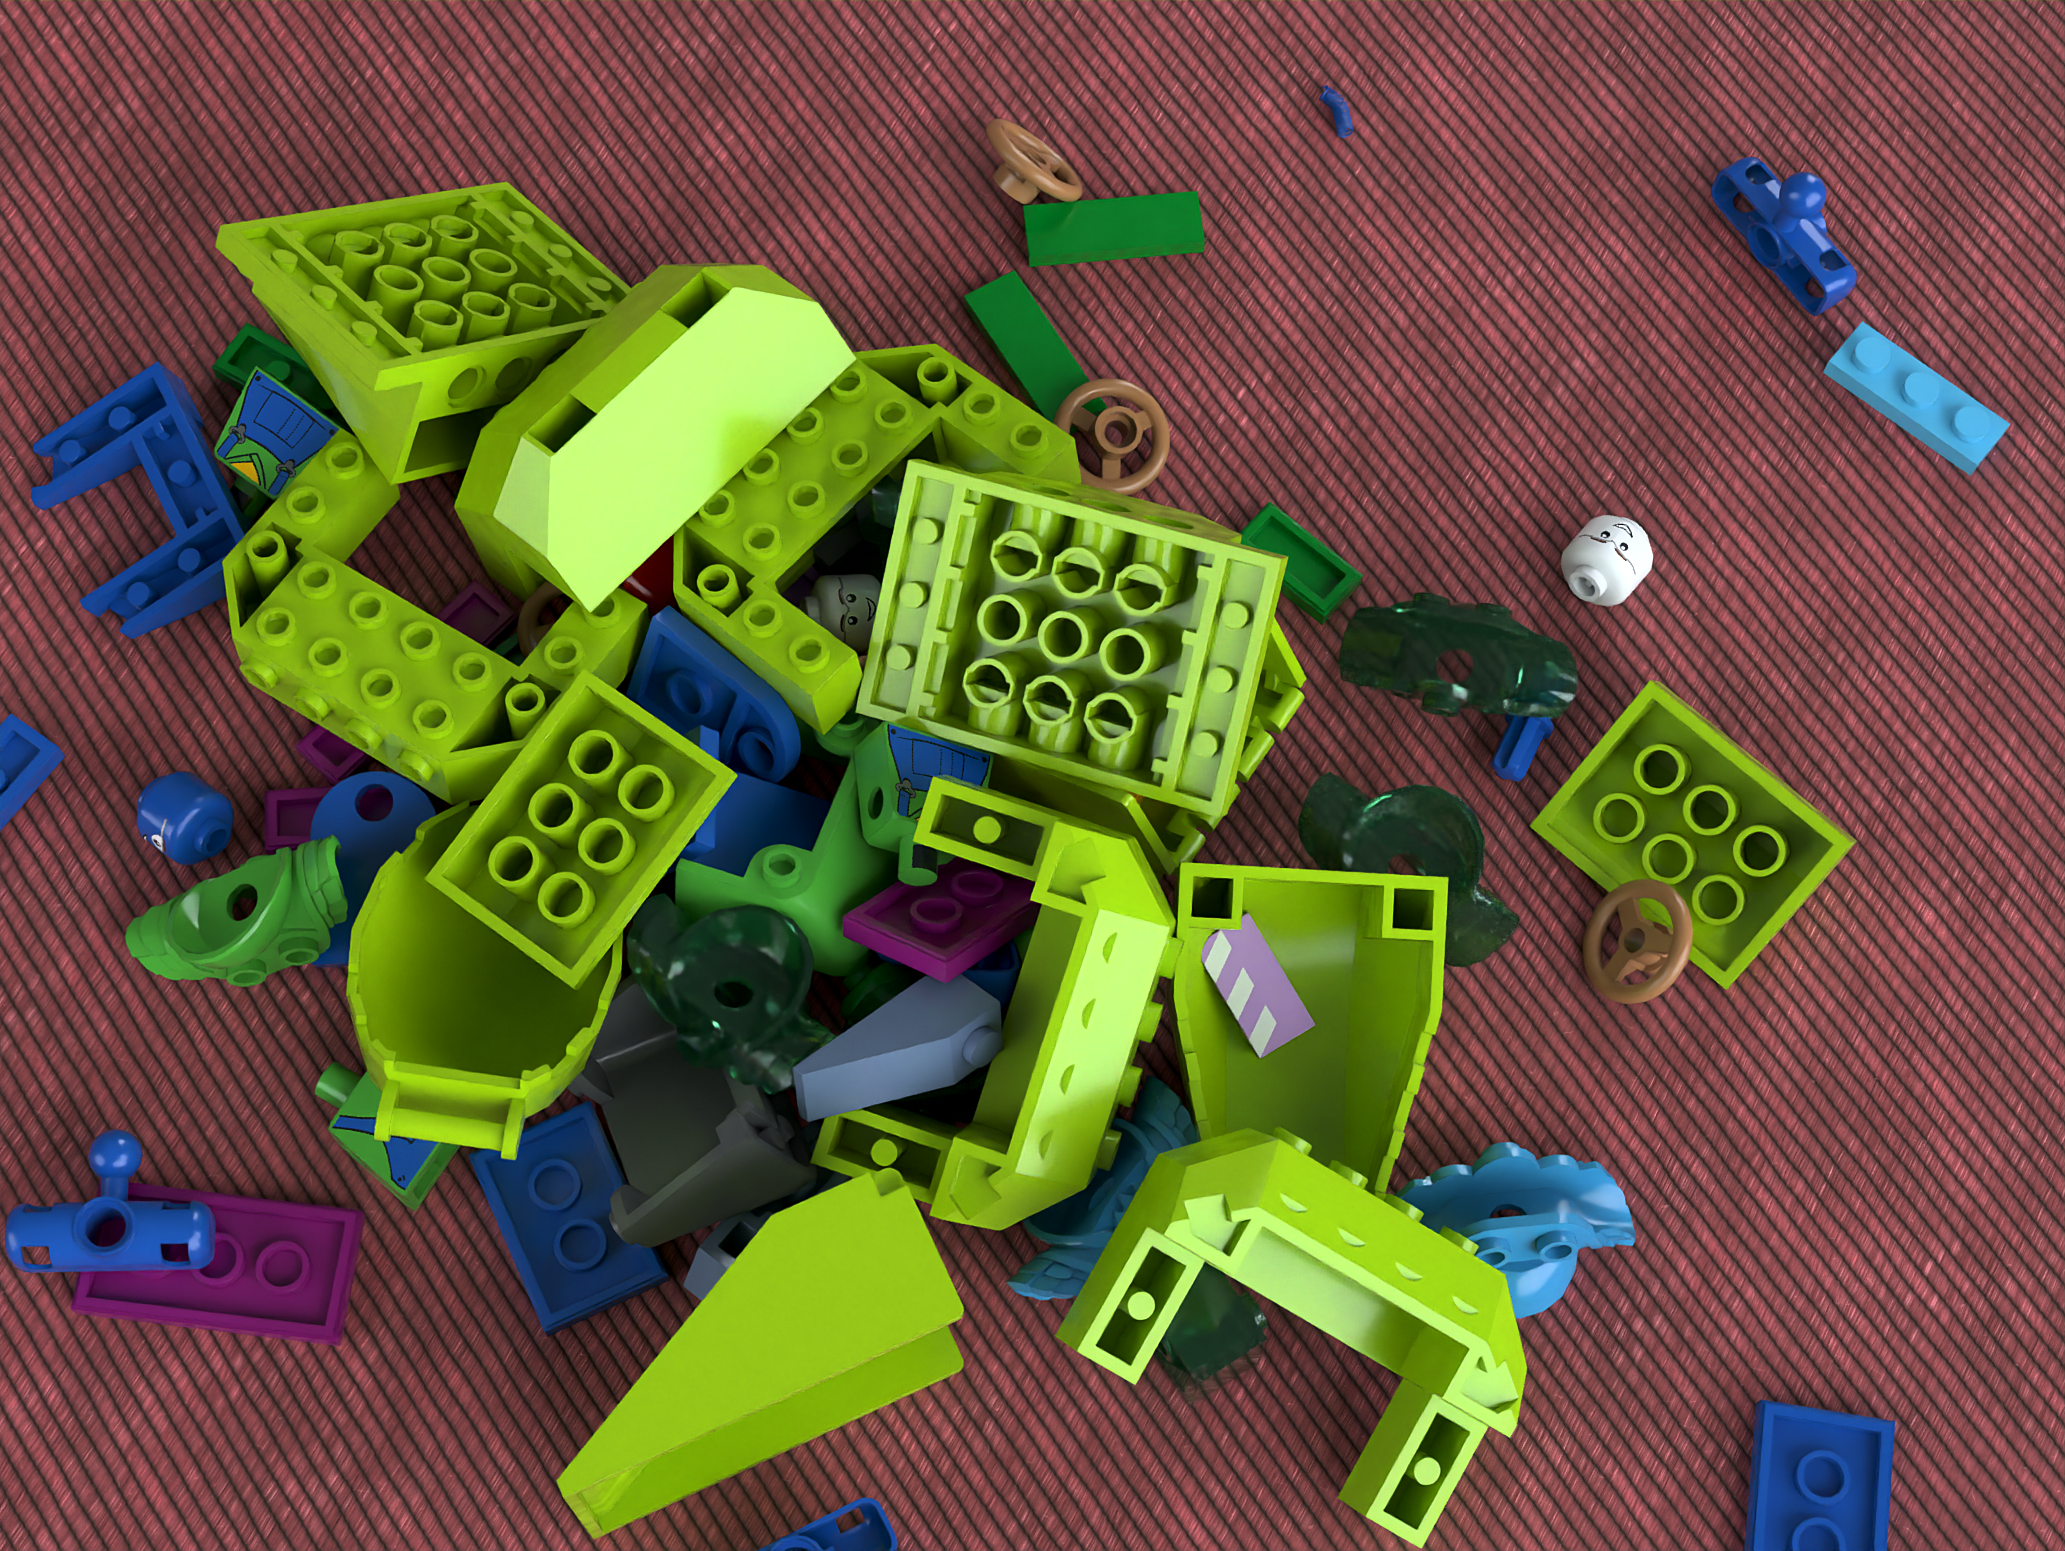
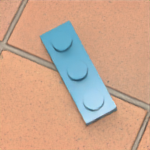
(1916, 398)

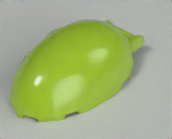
(457, 1017)

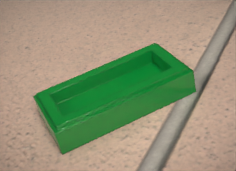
(1314, 574)

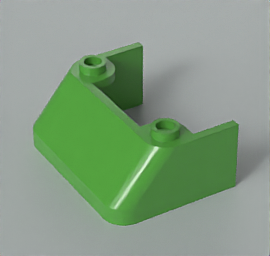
(804, 884)

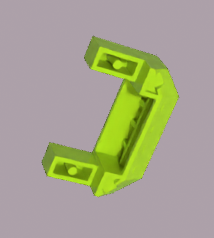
(804, 487)
(381, 665)
(1066, 1031)
(1342, 1265)

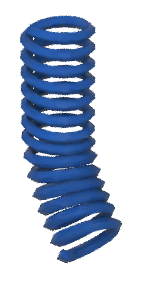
(1340, 121)

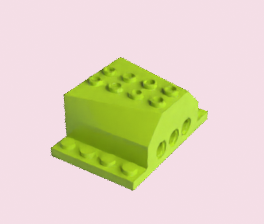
(424, 311)
(1072, 631)

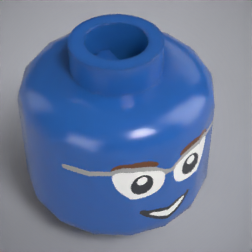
(183, 815)

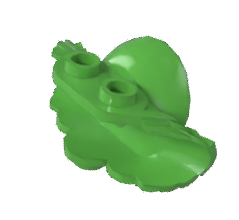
(290, 925)

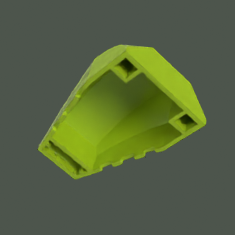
(1370, 976)

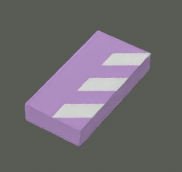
(1254, 987)

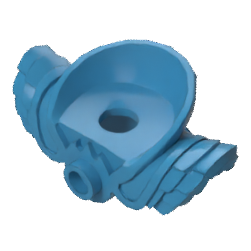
(1561, 1207)
(1085, 1221)

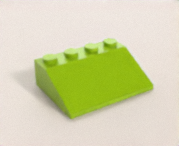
(1698, 812)
(581, 828)

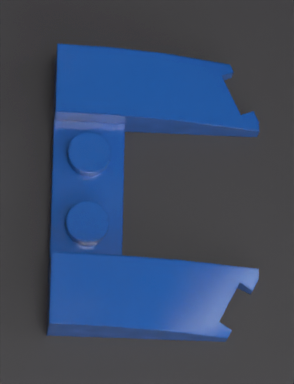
(156, 426)

